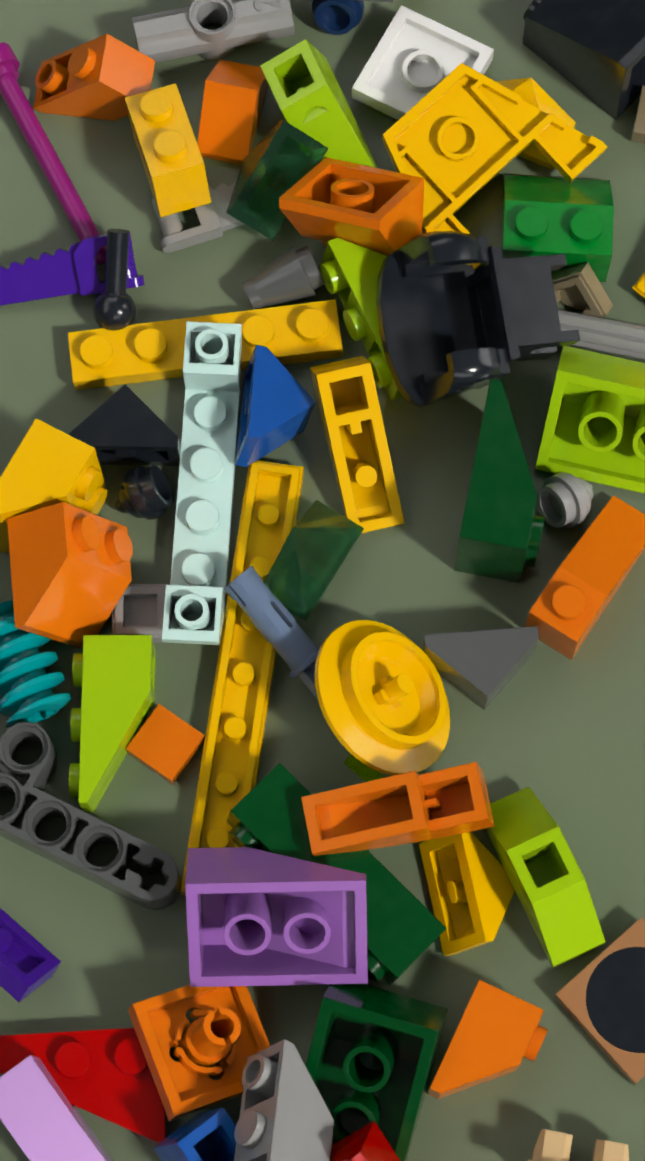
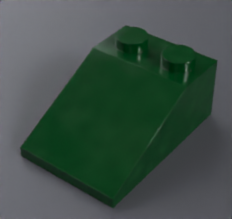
(499, 519)
(374, 1060)

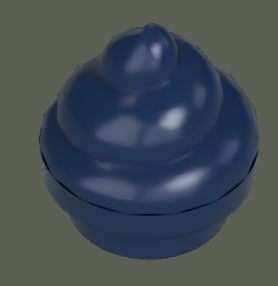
(337, 16)

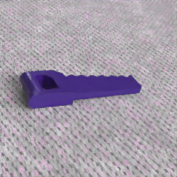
(61, 273)

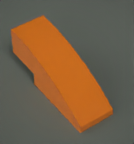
(398, 810)

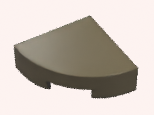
(581, 290)

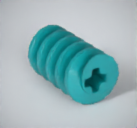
(23, 678)

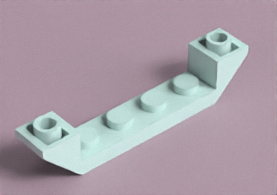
(205, 484)

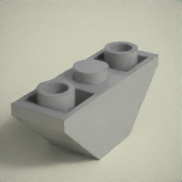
(281, 1110)

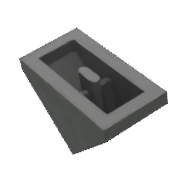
(481, 660)

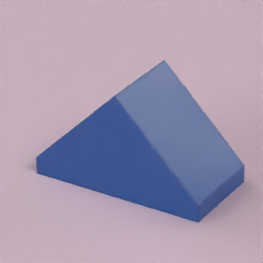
(271, 407)

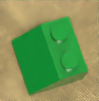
(558, 218)

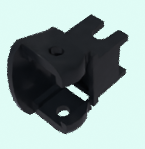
(458, 326)

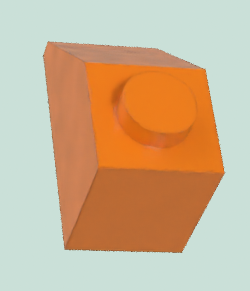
(489, 1040)

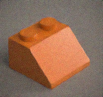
(356, 205)
(66, 571)

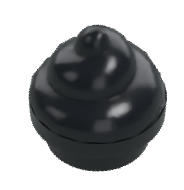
(144, 493)

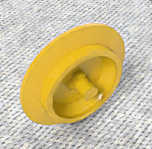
(382, 697)

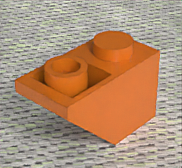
(93, 80)

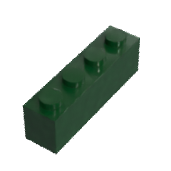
(397, 922)

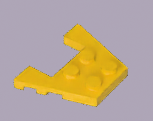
(468, 134)

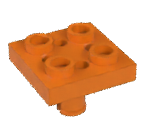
(223, 1018)

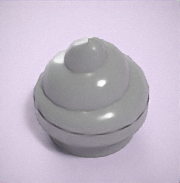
(564, 500)

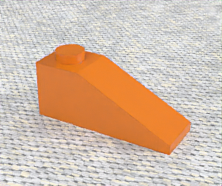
(589, 578)

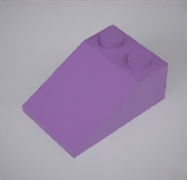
(273, 920)

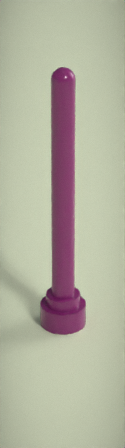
(43, 149)

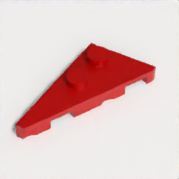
(97, 1073)

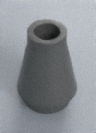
(285, 279)

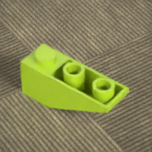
(315, 102)
(115, 702)

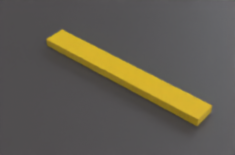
(244, 661)

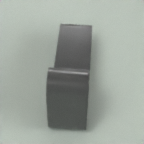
(82, 829)

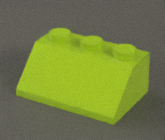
(596, 420)

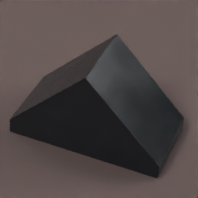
(128, 433)

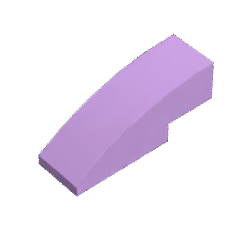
(43, 1118)

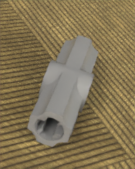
(181, 30)

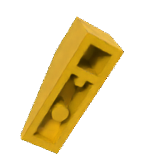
(357, 442)

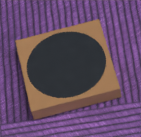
(610, 1001)

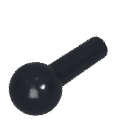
(114, 307)

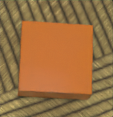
(165, 744)

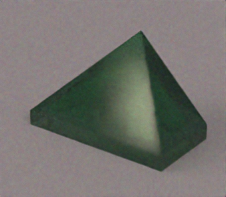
(268, 173)
(311, 558)

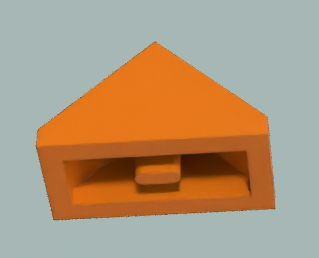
(231, 111)

